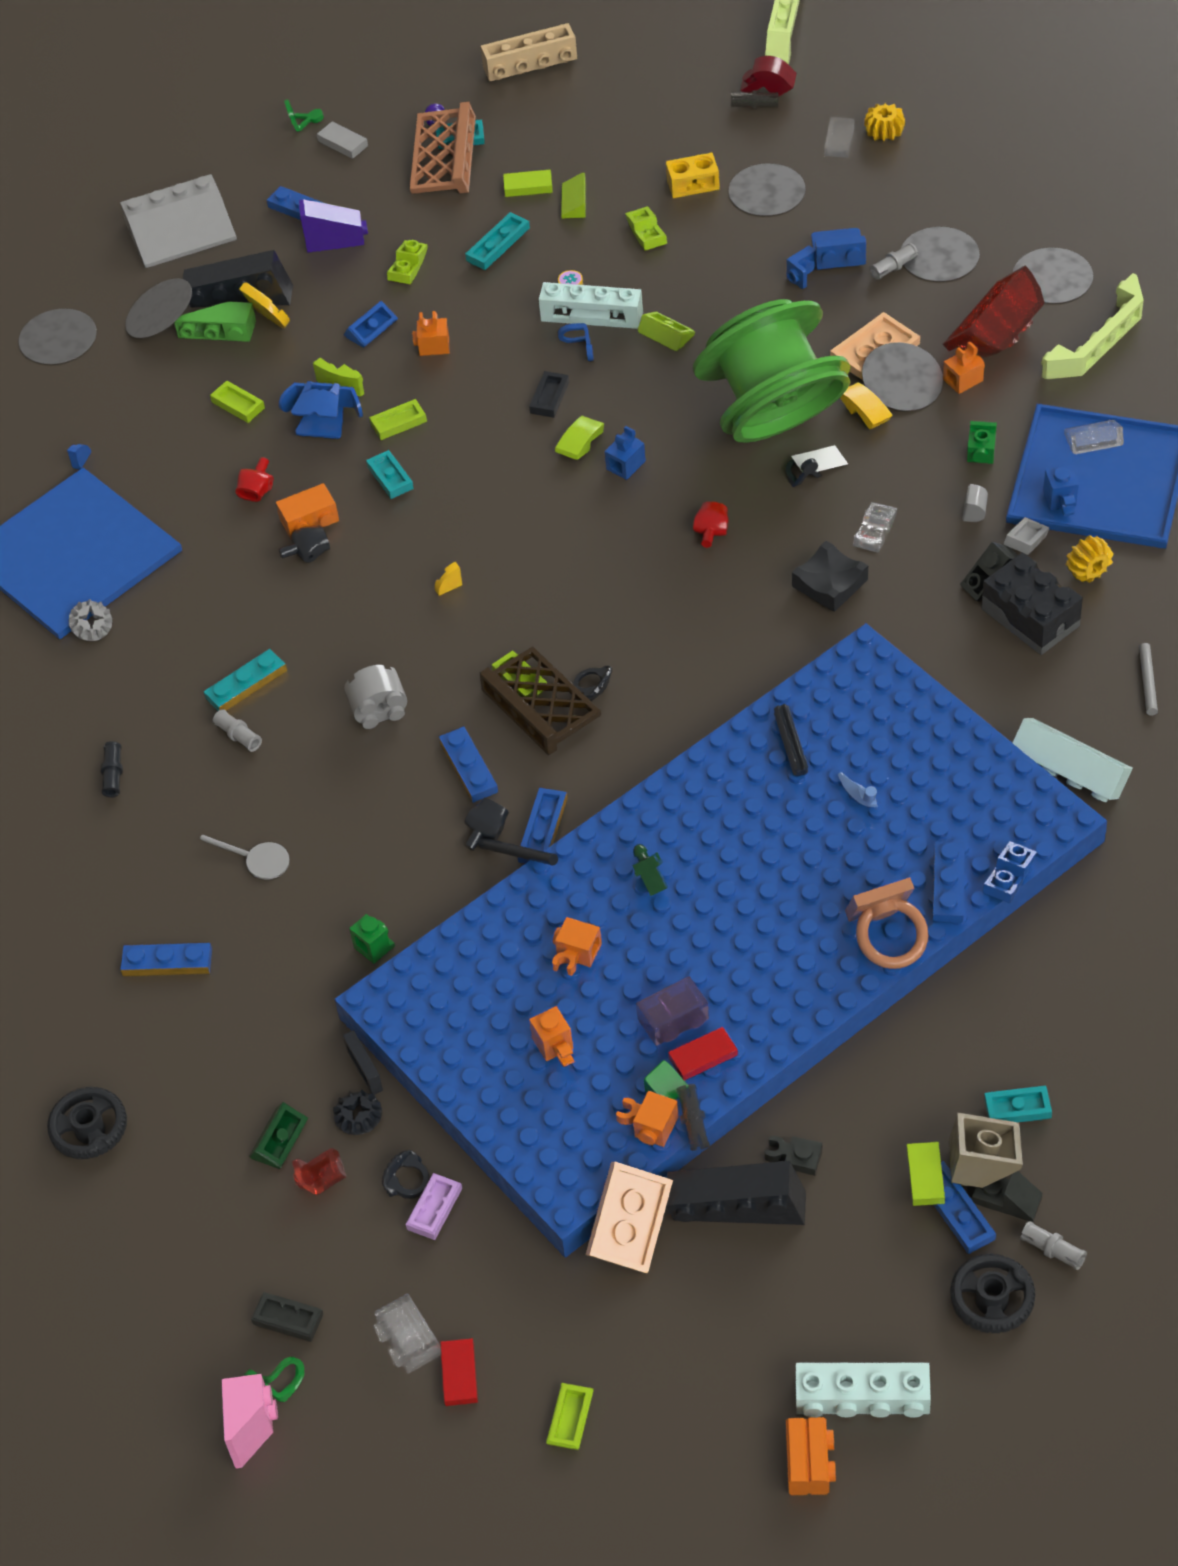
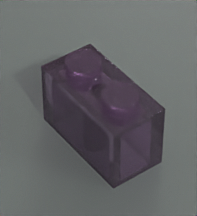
(673, 1011)

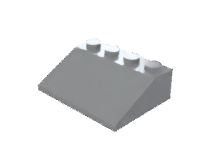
(178, 221)

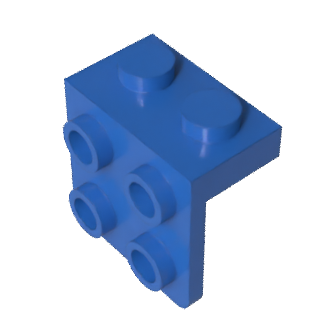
(839, 248)

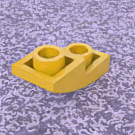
(866, 404)

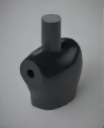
(307, 543)
(486, 821)

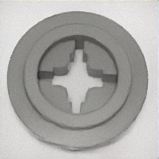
(82, 628)

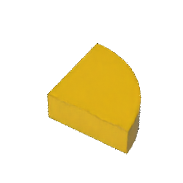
(450, 579)

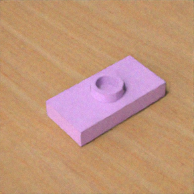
(434, 1206)

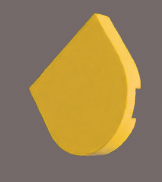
(264, 305)

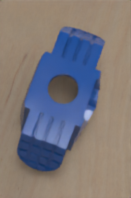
(320, 406)

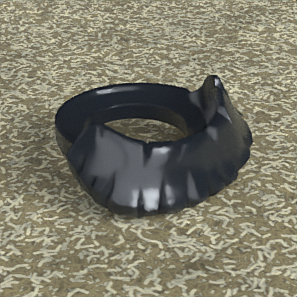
(594, 691)
(390, 1181)

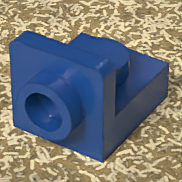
(800, 265)

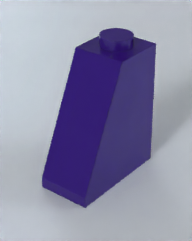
(331, 226)

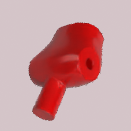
(254, 483)
(711, 521)

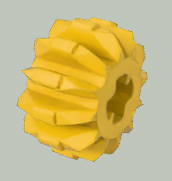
(884, 122)
(1089, 559)

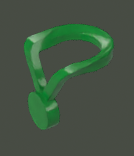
(314, 116)
(292, 1387)

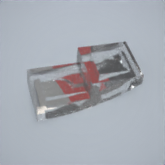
(875, 527)

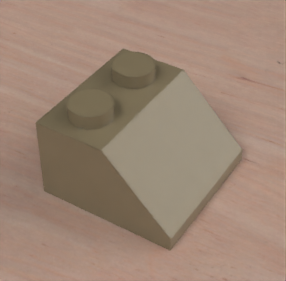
(983, 1150)

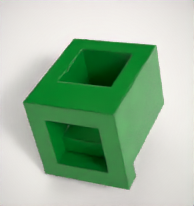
(981, 442)
(371, 938)

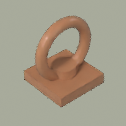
(881, 904)

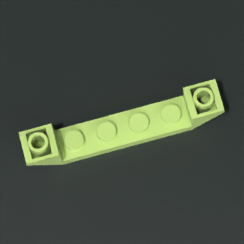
(781, 29)
(1065, 363)

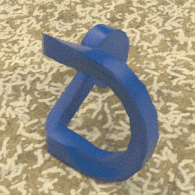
(577, 326)

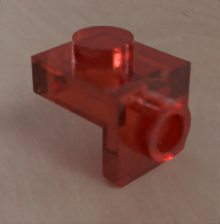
(320, 1172)

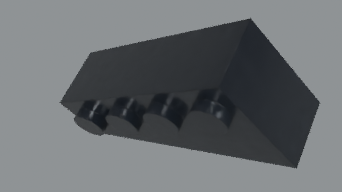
(221, 280)
(738, 1194)

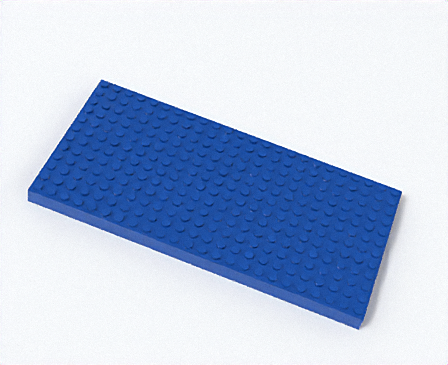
(749, 913)

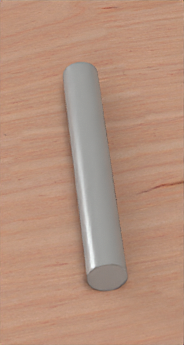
(1148, 679)

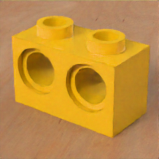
(692, 175)

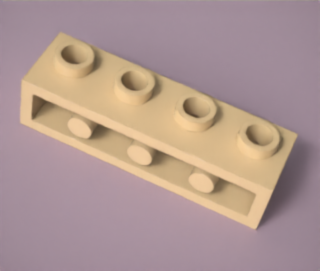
(529, 52)

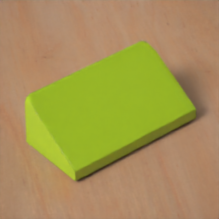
(574, 197)
(665, 330)

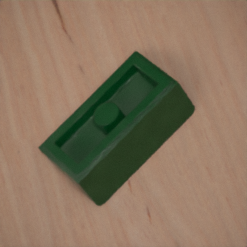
(278, 1136)

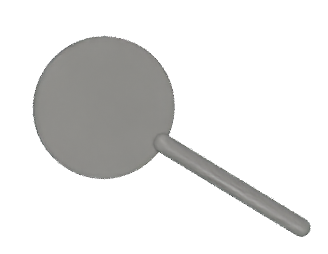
(263, 861)

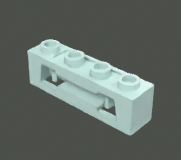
(591, 304)

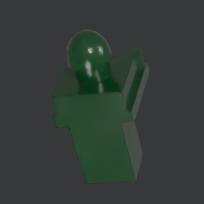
(648, 869)

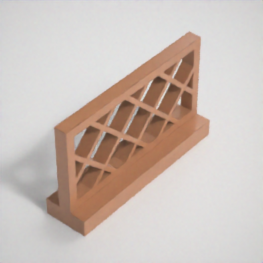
(460, 165)

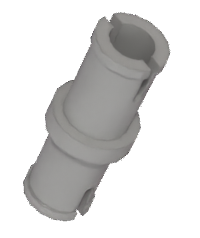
(894, 261)
(237, 730)
(1053, 1245)

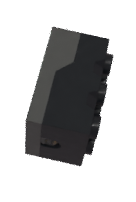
(1031, 603)

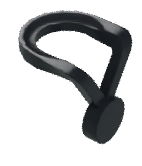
(808, 467)

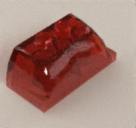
(1000, 315)

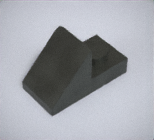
(1010, 1196)

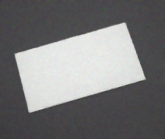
(825, 457)

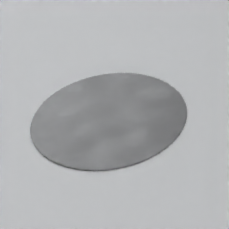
(766, 189)
(942, 254)
(1059, 273)
(158, 308)
(57, 336)
(902, 376)

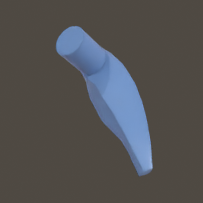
(863, 795)

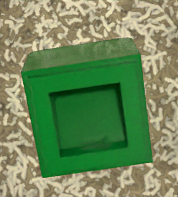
(664, 1081)

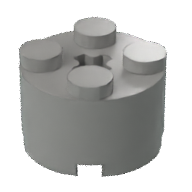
(376, 696)

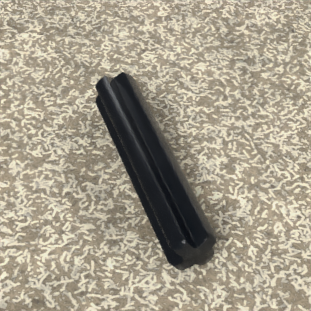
(791, 740)

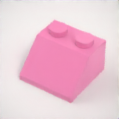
(247, 1416)

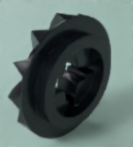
(365, 1120)

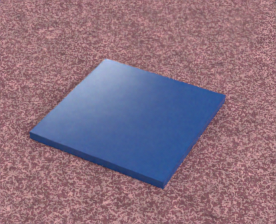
(1122, 490)
(76, 548)

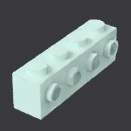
(1072, 759)
(863, 1389)

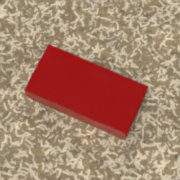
(703, 1053)
(459, 1372)

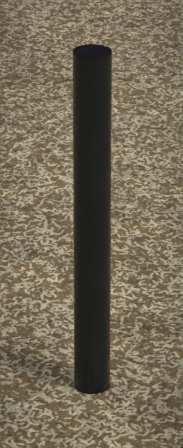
(518, 851)

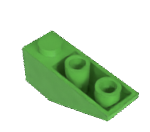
(220, 322)

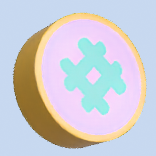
(570, 277)

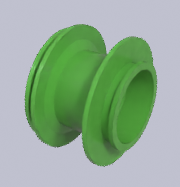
(772, 369)

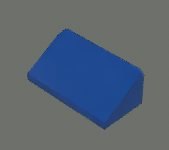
(371, 325)

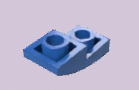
(1009, 872)

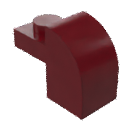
(771, 73)

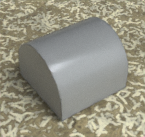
(975, 503)

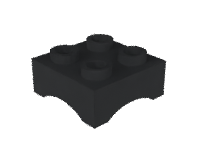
(830, 576)

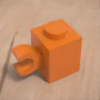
(431, 335)
(964, 369)
(576, 944)
(552, 1036)
(651, 1119)

